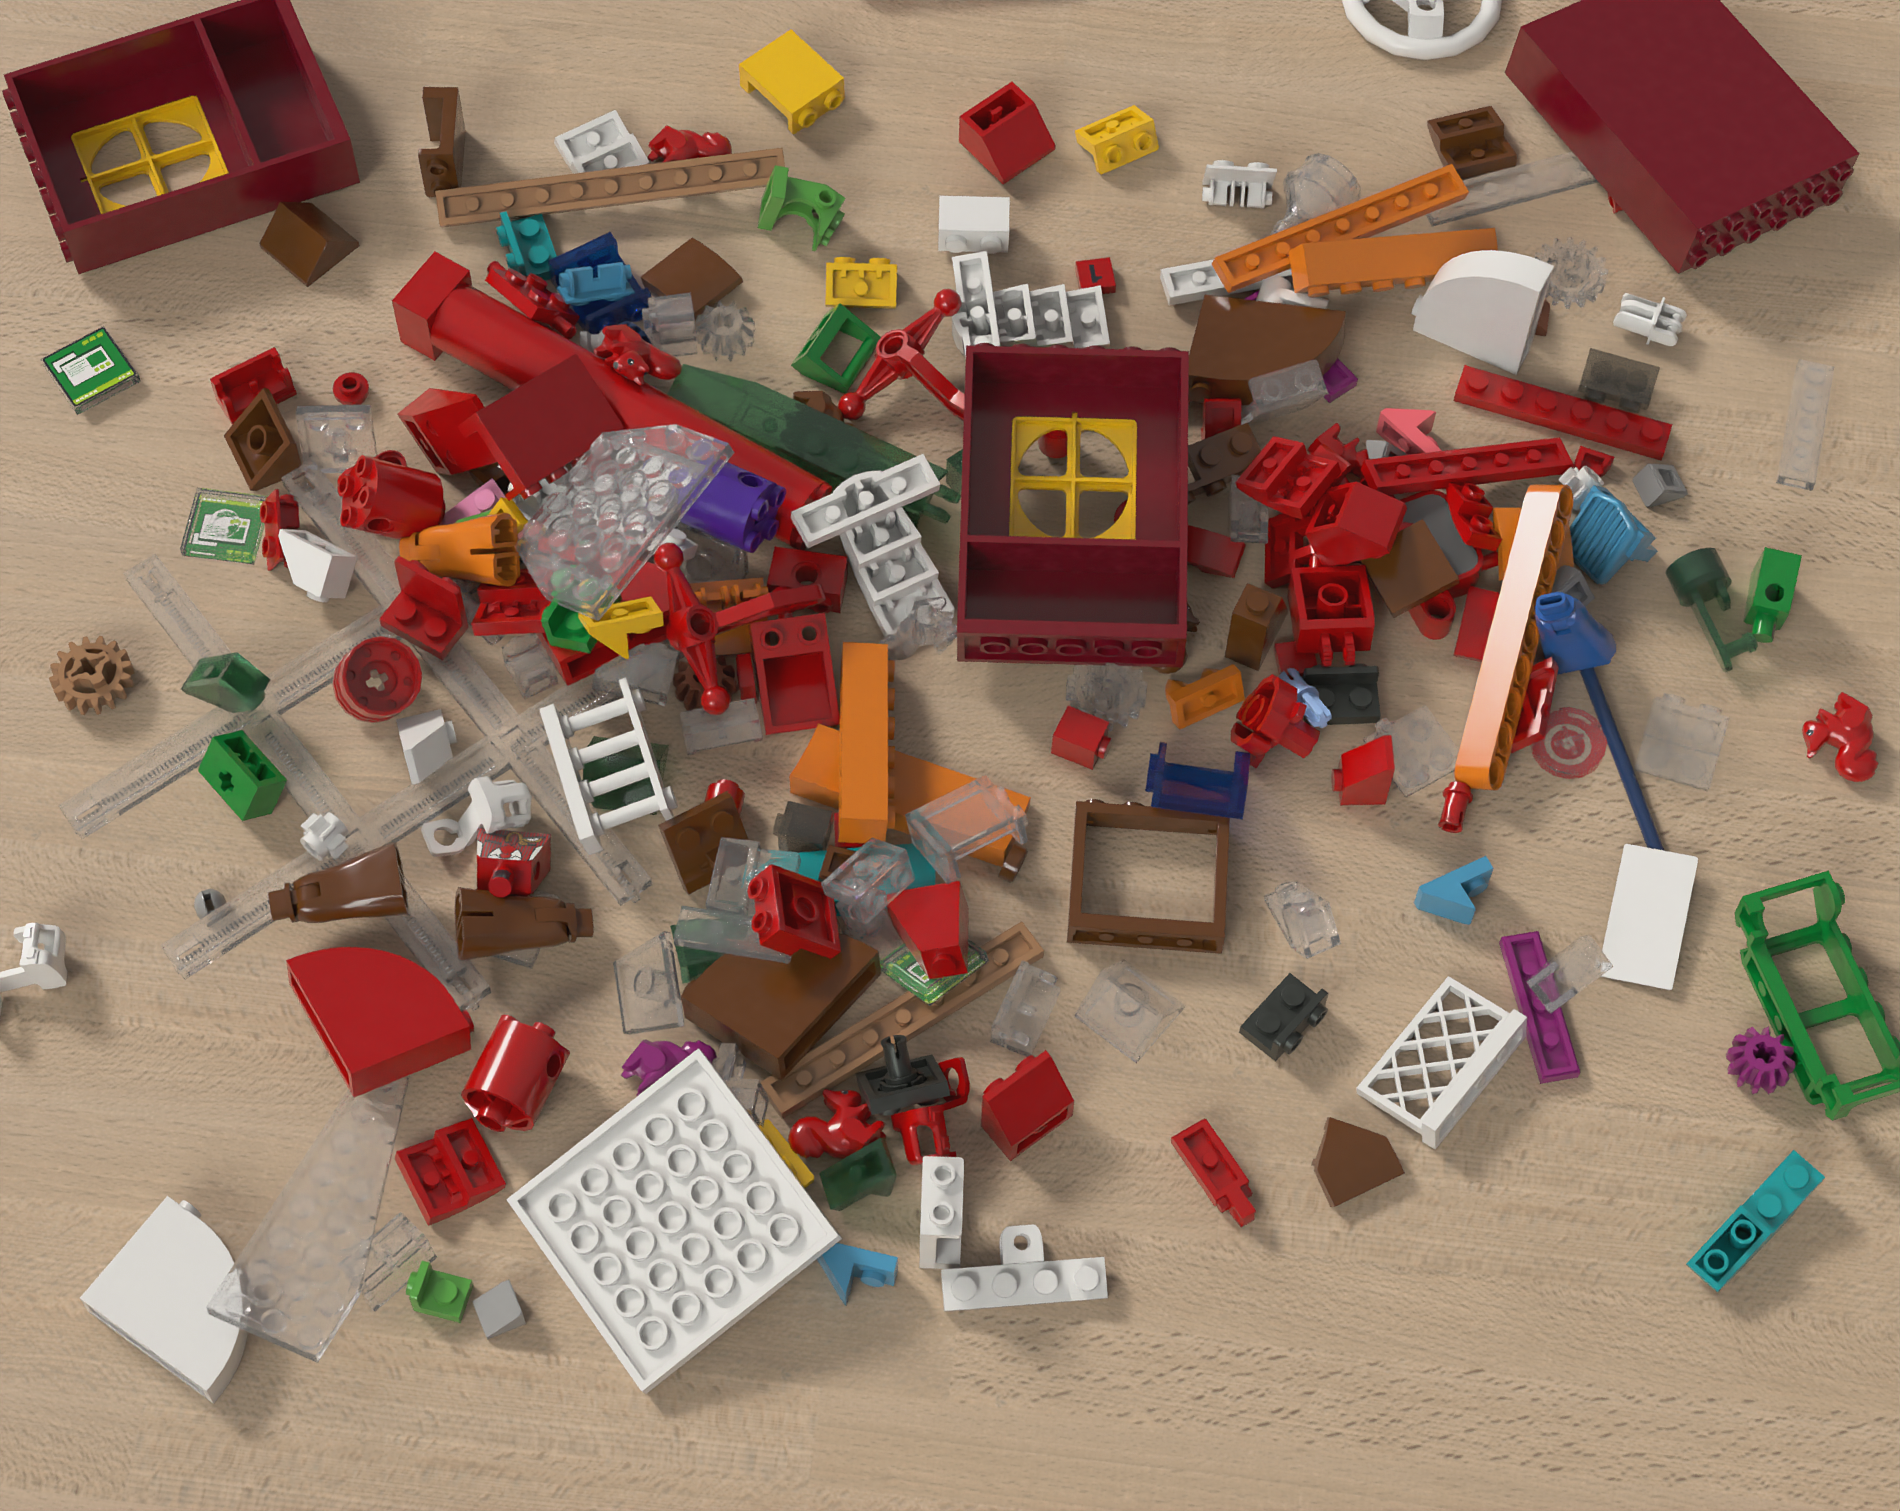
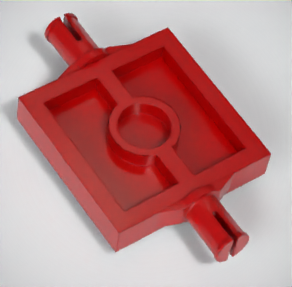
(533, 298)

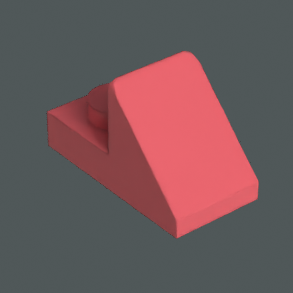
(1408, 429)

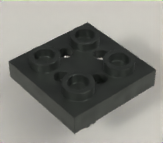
(901, 1080)

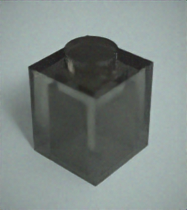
(803, 828)

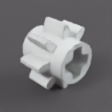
(1580, 483)
(324, 836)

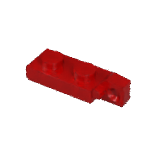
(1215, 1170)

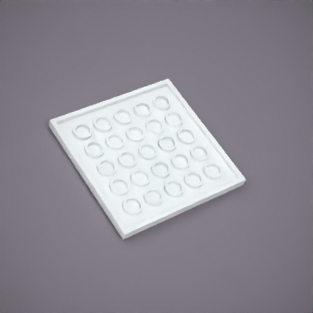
(673, 1220)

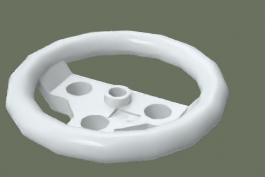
(1424, 29)

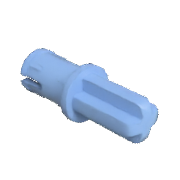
(1315, 711)

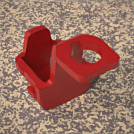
(933, 1116)

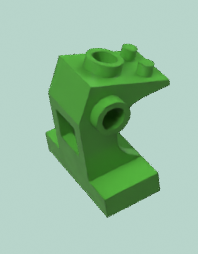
(801, 198)

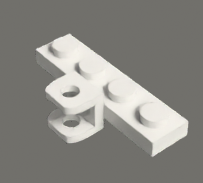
(1023, 1277)

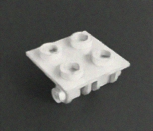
(1255, 177)

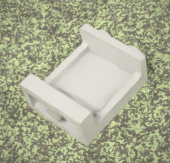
(941, 1212)

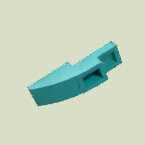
(1755, 1221)

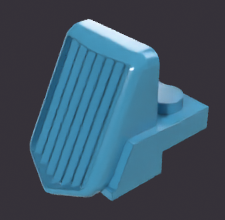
(1607, 536)

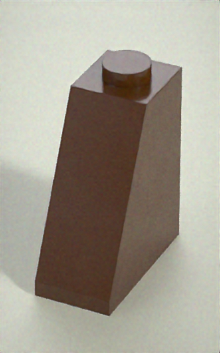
(1254, 626)

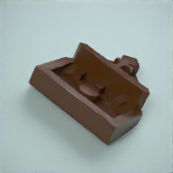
(1353, 1161)

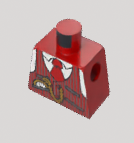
(512, 861)

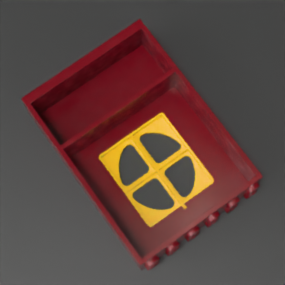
(228, 74)
(1074, 595)

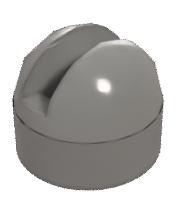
(200, 905)

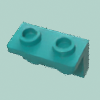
(527, 243)

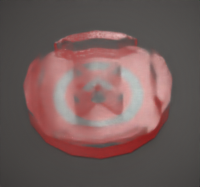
(1571, 744)

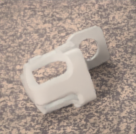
(484, 812)
(37, 965)

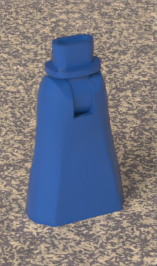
(1571, 633)

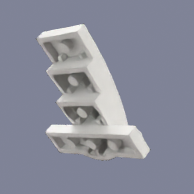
(1021, 315)
(879, 537)

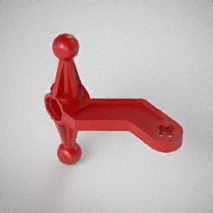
(901, 357)
(694, 626)

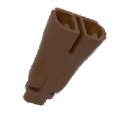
(353, 889)
(514, 923)

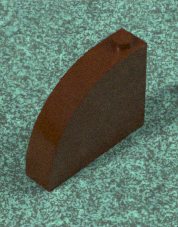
(1253, 338)
(779, 1007)

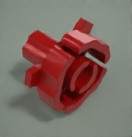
(1275, 720)

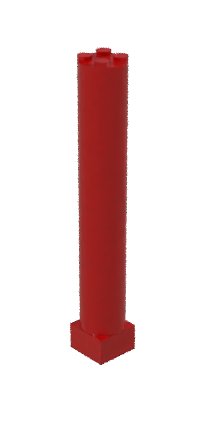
(448, 315)

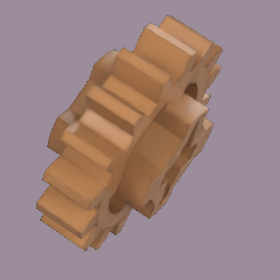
(91, 675)

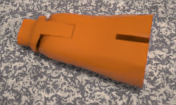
(468, 550)

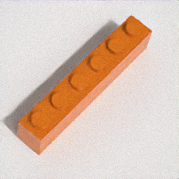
(1381, 260)
(864, 743)

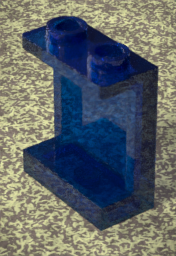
(601, 312)
(1198, 788)

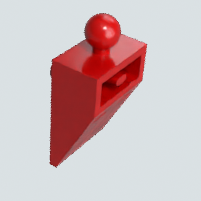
(433, 425)
(795, 674)

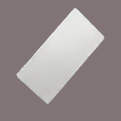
(1648, 915)

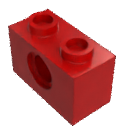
(794, 566)

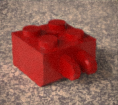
(1331, 611)

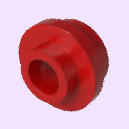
(351, 396)

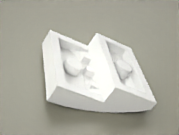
(600, 146)

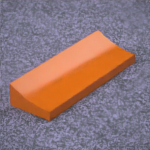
(915, 785)

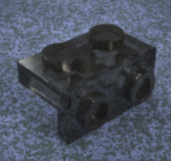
(1618, 380)

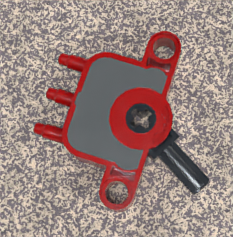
(1465, 560)

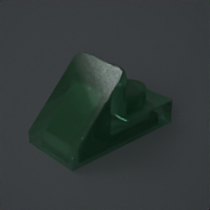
(859, 1175)

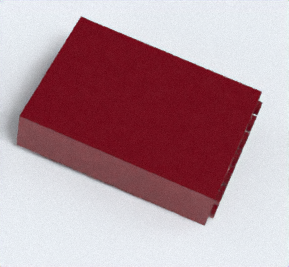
(1681, 121)

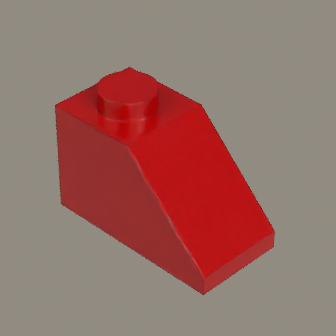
(1365, 773)

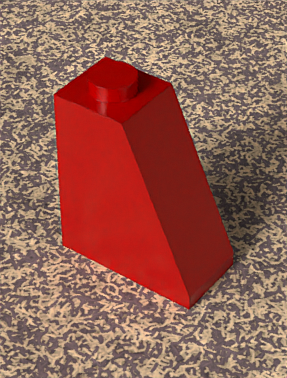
(934, 927)

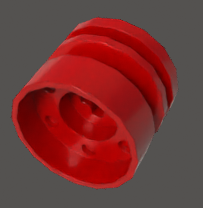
(377, 658)

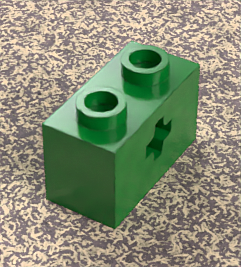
(242, 775)

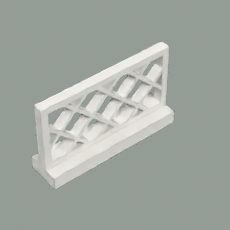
(1474, 1072)

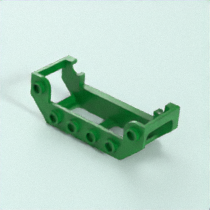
(1780, 1009)

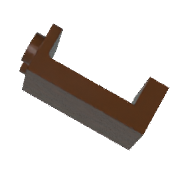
(443, 166)

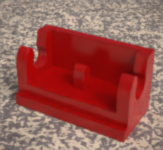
(243, 382)

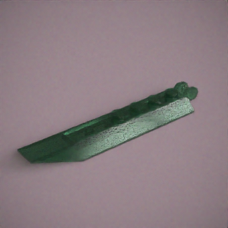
(800, 433)

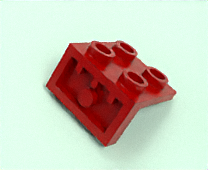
(426, 610)

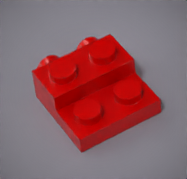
(793, 913)

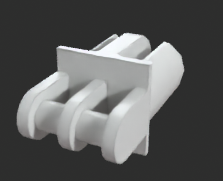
(1650, 319)

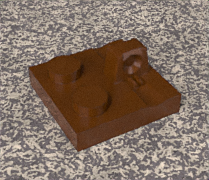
(696, 836)

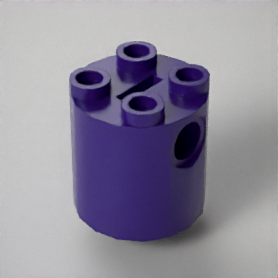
(737, 508)

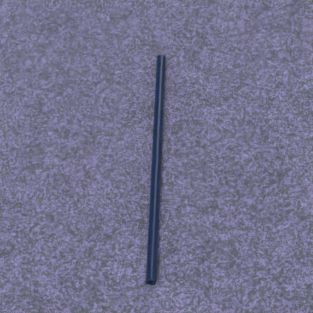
(1621, 759)

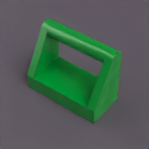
(809, 362)

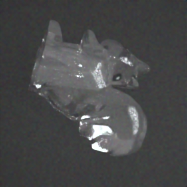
(922, 627)

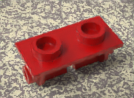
(277, 514)

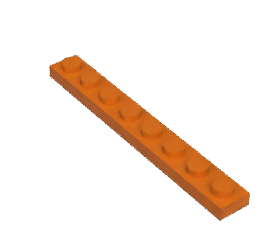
(1353, 221)

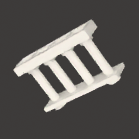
(571, 760)

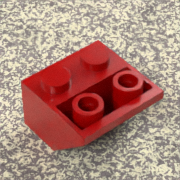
(1005, 133)
(1354, 524)
(1026, 1105)

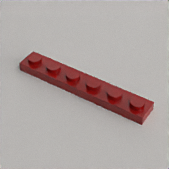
(1563, 412)
(1467, 465)

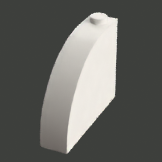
(1485, 305)
(160, 1293)

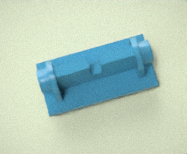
(579, 286)

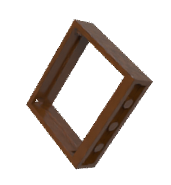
(1141, 931)

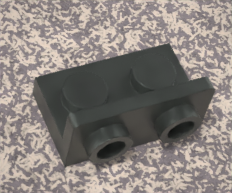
(1347, 692)
(1283, 1017)

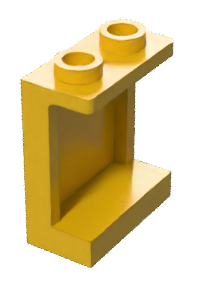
(793, 80)

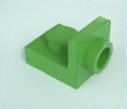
(438, 1293)

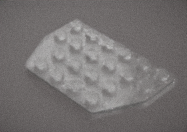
(616, 512)

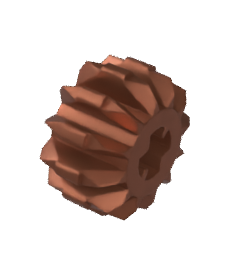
(690, 689)

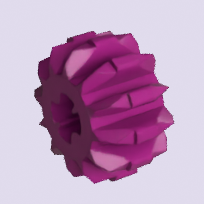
(1754, 1070)

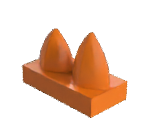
(1204, 697)

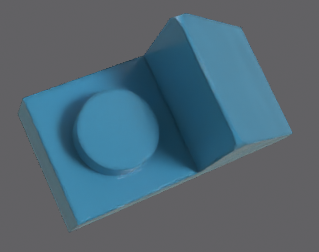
(1450, 893)
(845, 1262)

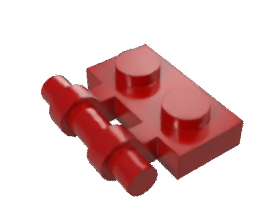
(1286, 548)

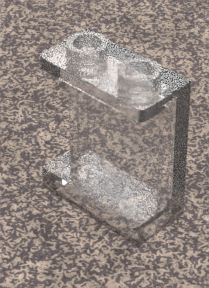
(1284, 392)
(964, 823)

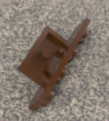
(1218, 458)

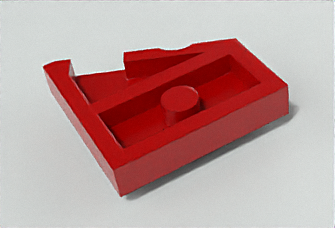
(1536, 705)

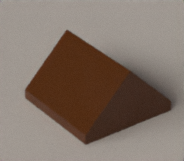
(306, 241)
(262, 443)

